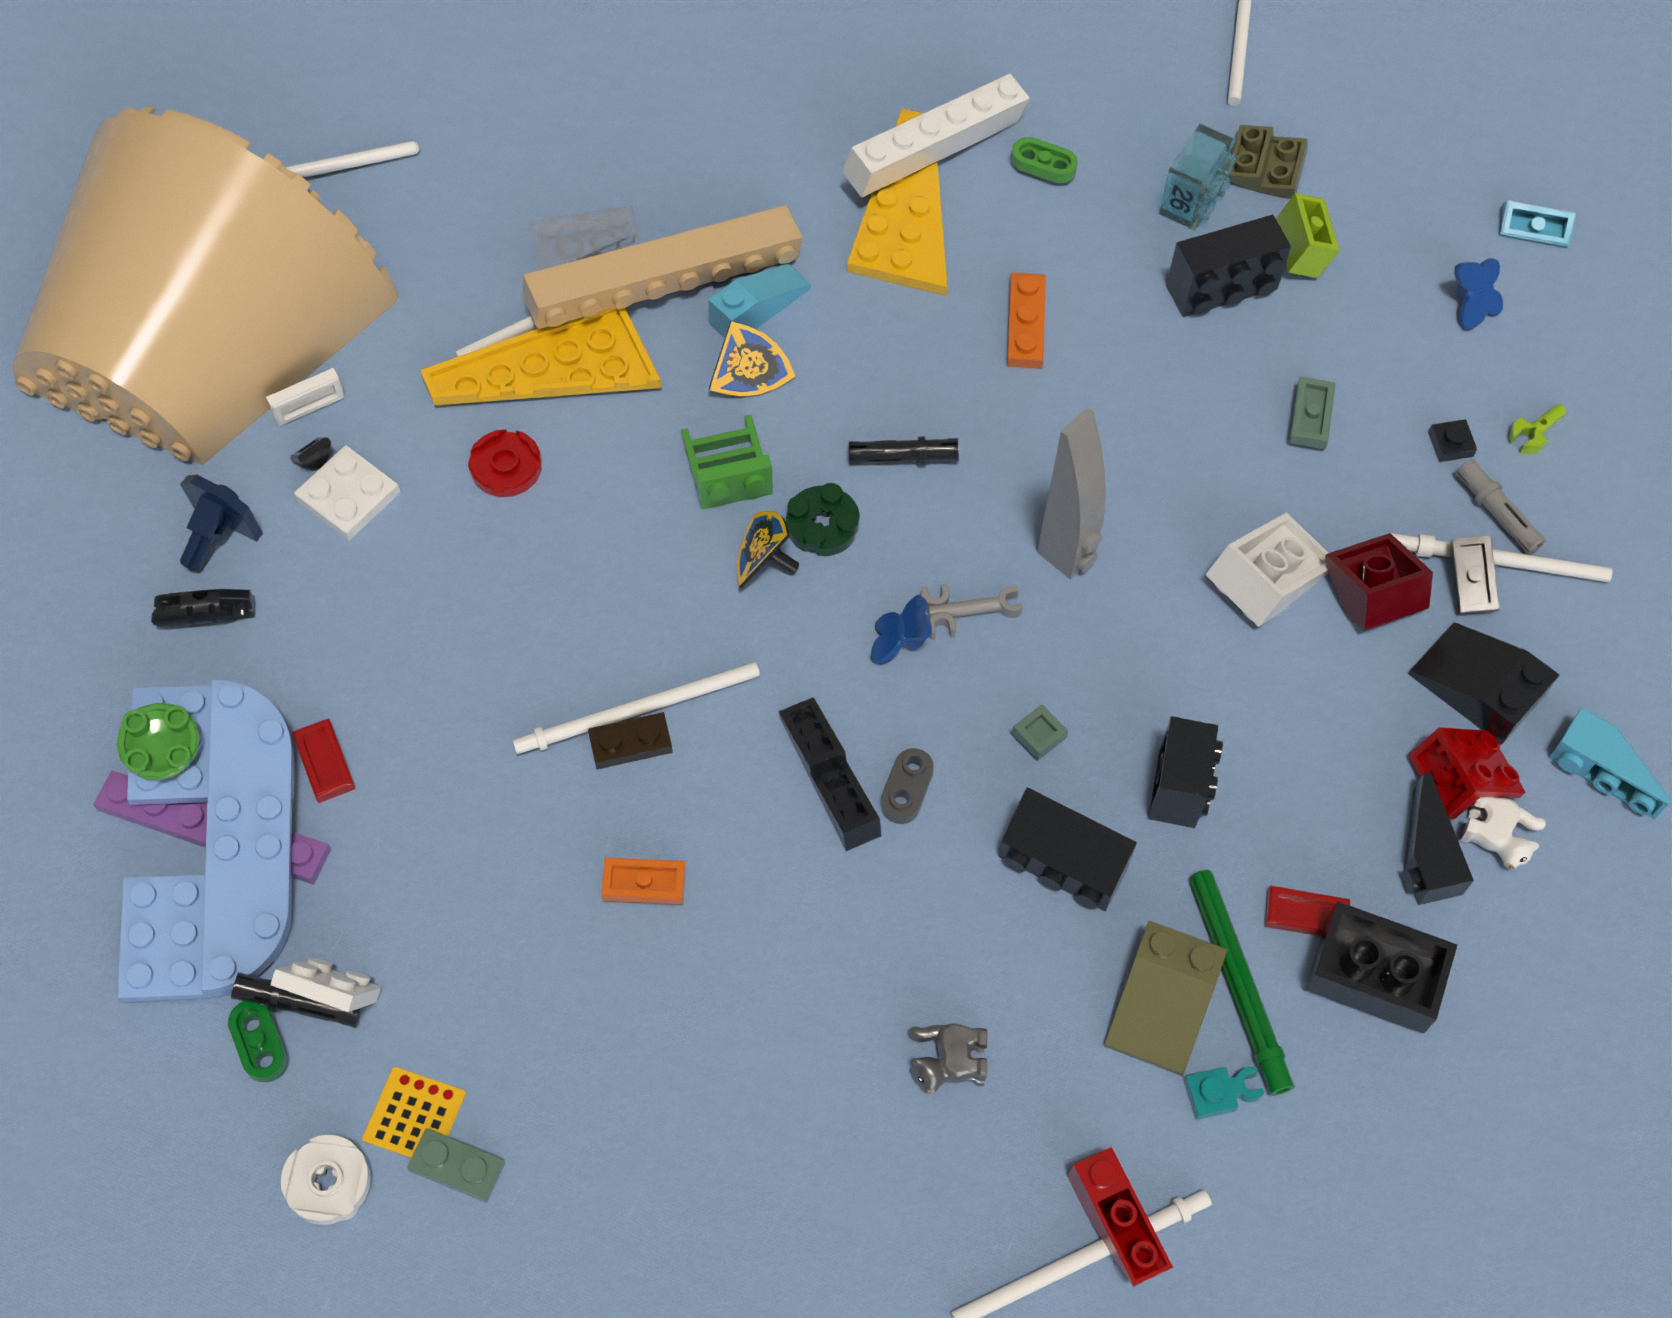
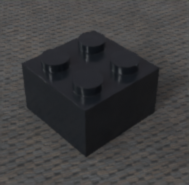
(1185, 772)

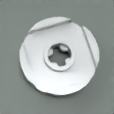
(312, 1160)

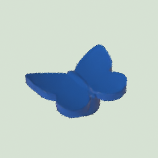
(1477, 291)
(906, 629)

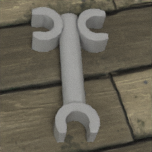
(943, 613)

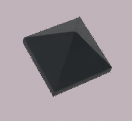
(313, 454)

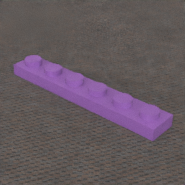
(189, 824)

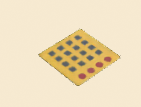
(408, 1108)

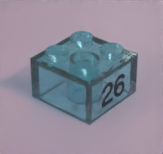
(1198, 177)

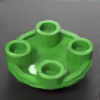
(157, 740)

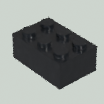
(1228, 265)
(1381, 967)

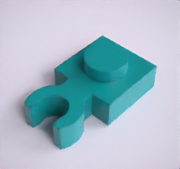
(1217, 1094)

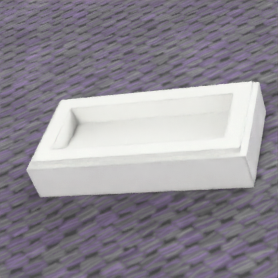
(305, 397)

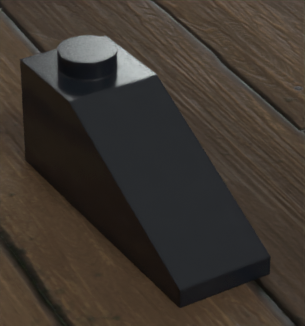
(1433, 858)

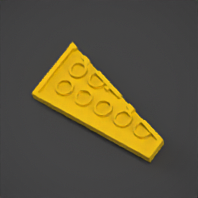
(904, 231)
(562, 360)

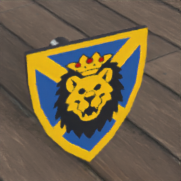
(749, 363)
(762, 544)

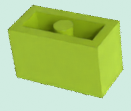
(1310, 234)

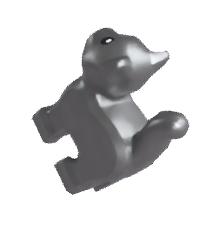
(955, 1061)

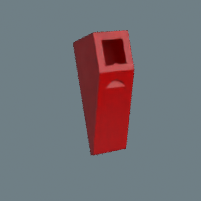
(1118, 1216)

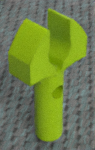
(1536, 429)

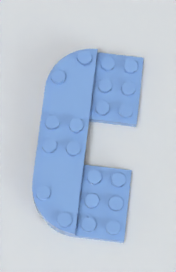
(200, 930)

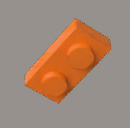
(643, 881)

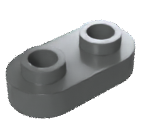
(907, 783)

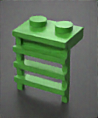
(729, 474)

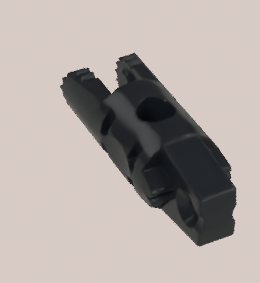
(202, 607)

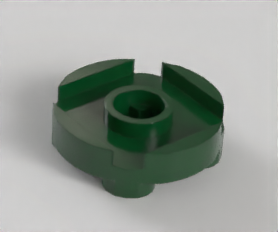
(827, 501)

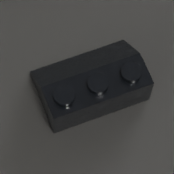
(1066, 850)

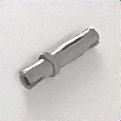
(1507, 514)

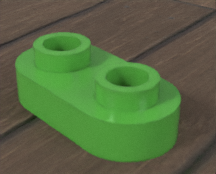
(1044, 160)

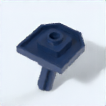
(214, 514)

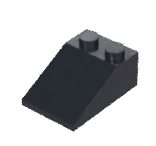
(1484, 679)

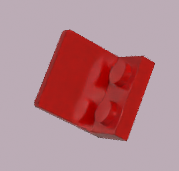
(1466, 767)

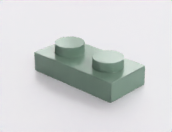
(1312, 412)
(456, 1165)

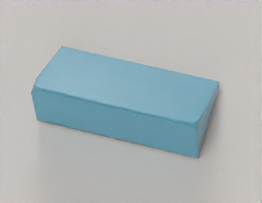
(1536, 223)

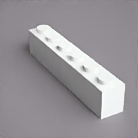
(935, 135)

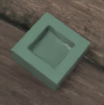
(1040, 732)

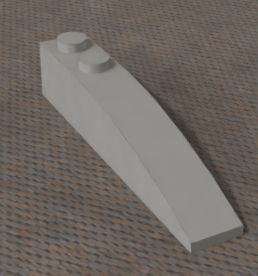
(1075, 499)

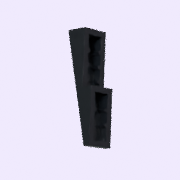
(831, 774)

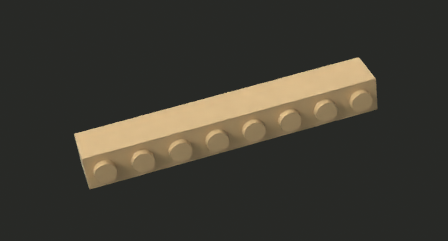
(661, 267)

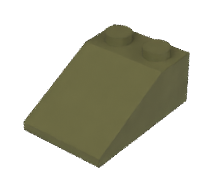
(1165, 998)

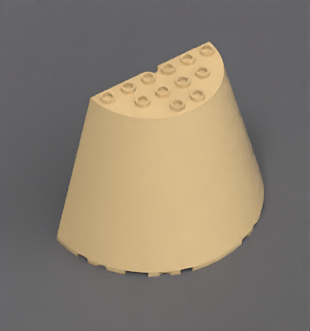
(191, 285)

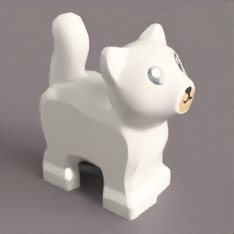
(1496, 828)

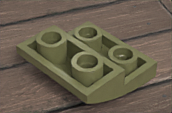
(1268, 162)

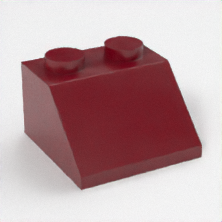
(1379, 581)

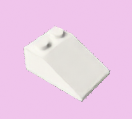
(1269, 568)

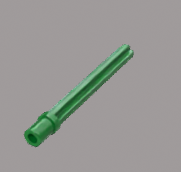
(1268, 1053)

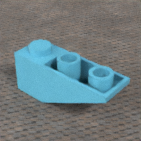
(1607, 760)

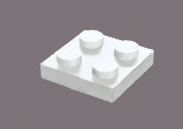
(347, 492)
(322, 984)

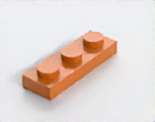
(1026, 320)

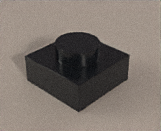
(1452, 440)

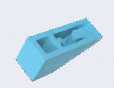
(756, 298)

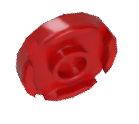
(505, 463)

